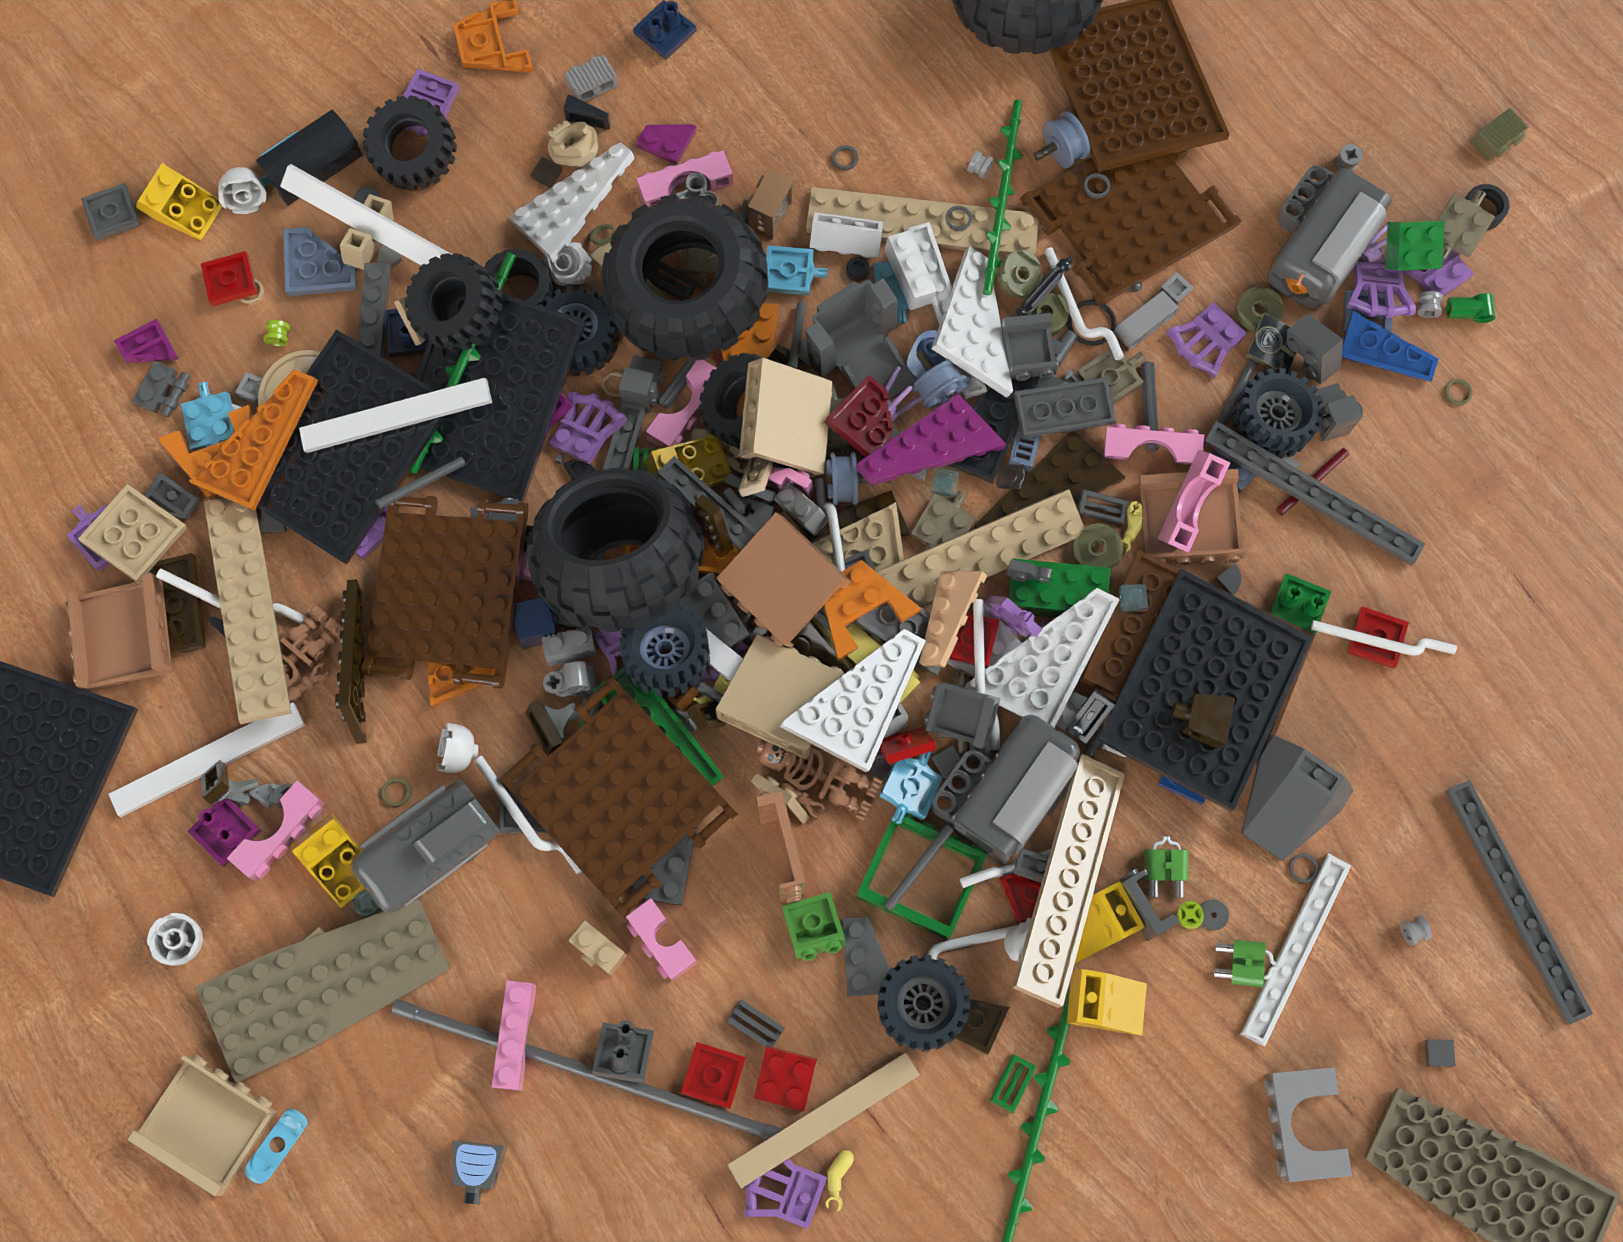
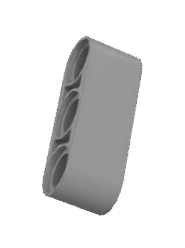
(1146, 320)

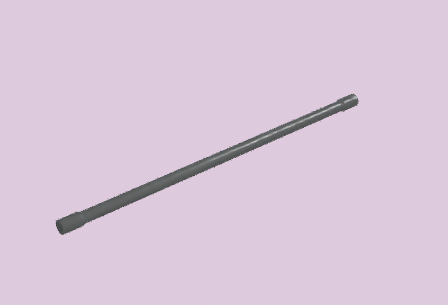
(415, 1013)

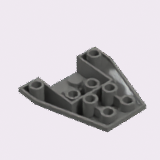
(1291, 797)

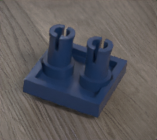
(665, 29)
(398, 337)

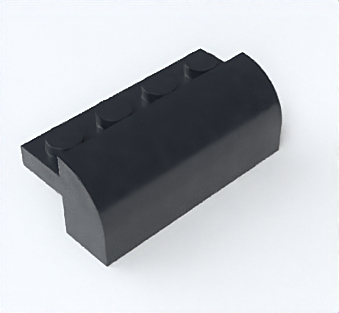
(316, 149)

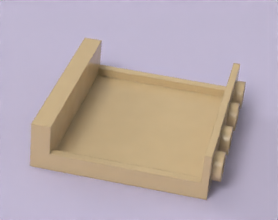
(785, 416)
(770, 688)
(204, 1125)

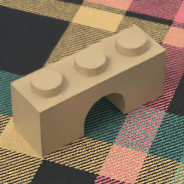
(358, 246)

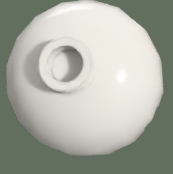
(241, 190)
(456, 748)
(175, 939)

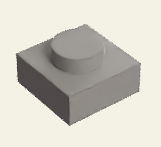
(1177, 288)
(249, 387)

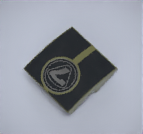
(1270, 345)

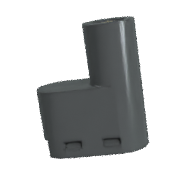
(1063, 346)

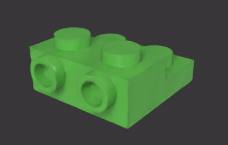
(814, 926)

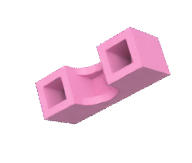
(645, 923)

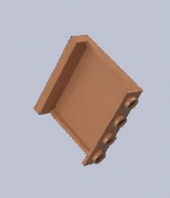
(1217, 520)
(781, 579)
(119, 634)
(773, 808)

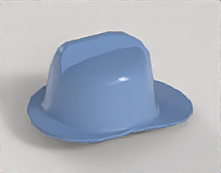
(923, 342)

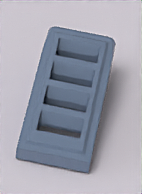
(1020, 461)

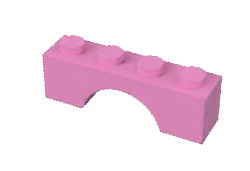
(662, 183)
(671, 428)
(1122, 442)
(1181, 523)
(256, 856)
(515, 1018)

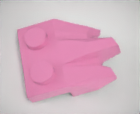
(781, 476)

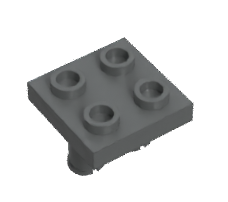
(623, 1052)

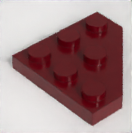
(864, 417)

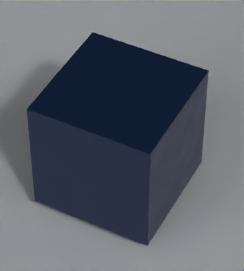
(533, 621)

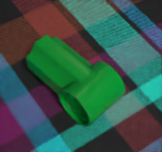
(1479, 307)

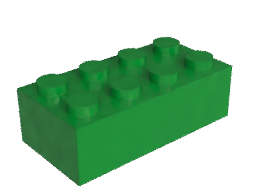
(1065, 588)

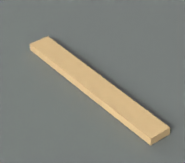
(822, 1120)

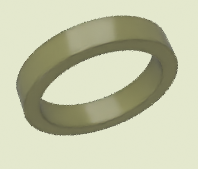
(599, 228)
(1464, 383)
(388, 783)

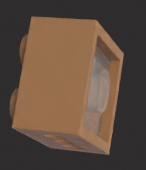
(770, 203)

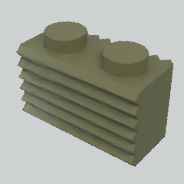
(1500, 134)

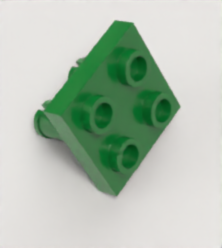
(1300, 602)

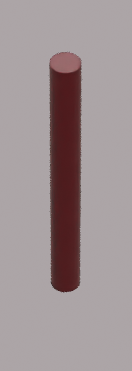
(1319, 475)

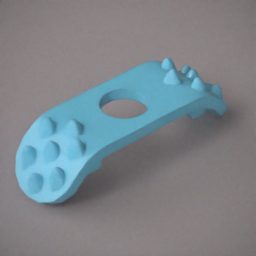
(266, 1161)

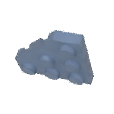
(314, 265)

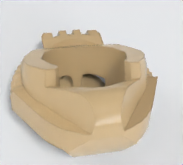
(569, 150)

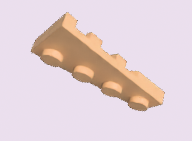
(951, 602)

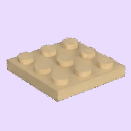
(132, 533)

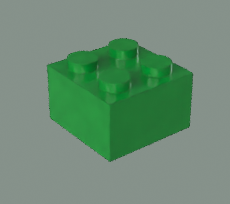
(1414, 245)

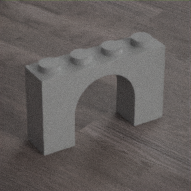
(1295, 1160)

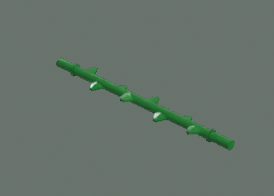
(999, 202)
(456, 371)
(1034, 1128)

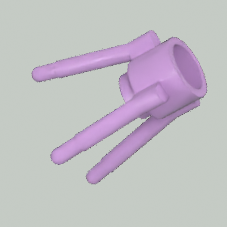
(1374, 250)
(892, 405)

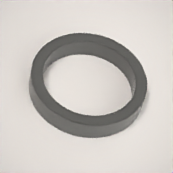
(845, 147)
(1093, 195)
(955, 228)
(1296, 877)

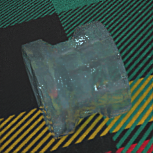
(362, 902)

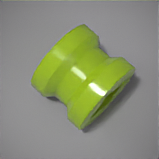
(276, 333)
(1187, 911)

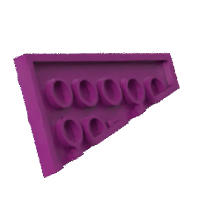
(934, 441)

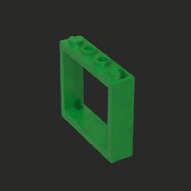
(905, 913)

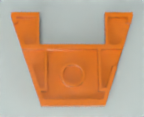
(482, 44)
(194, 462)
(861, 596)

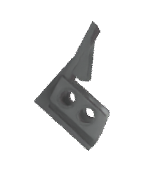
(852, 337)

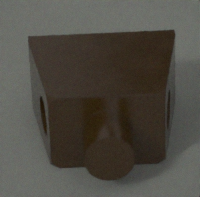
(1205, 718)

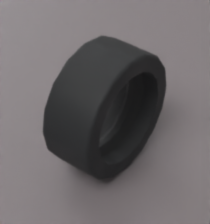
(1496, 196)

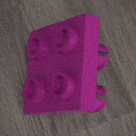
(223, 829)

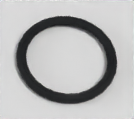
(1107, 309)

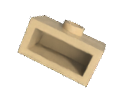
(597, 948)

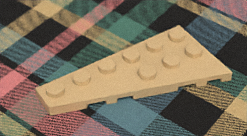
(876, 533)

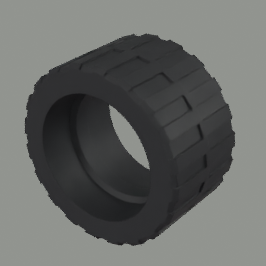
(527, 265)

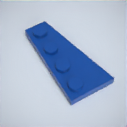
(1377, 347)

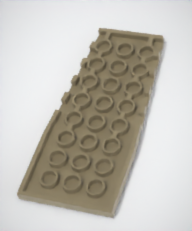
(319, 987)
(1487, 1179)

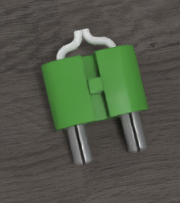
(1166, 865)
(1247, 962)

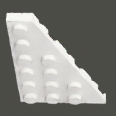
(560, 212)
(972, 328)
(1046, 668)
(858, 707)

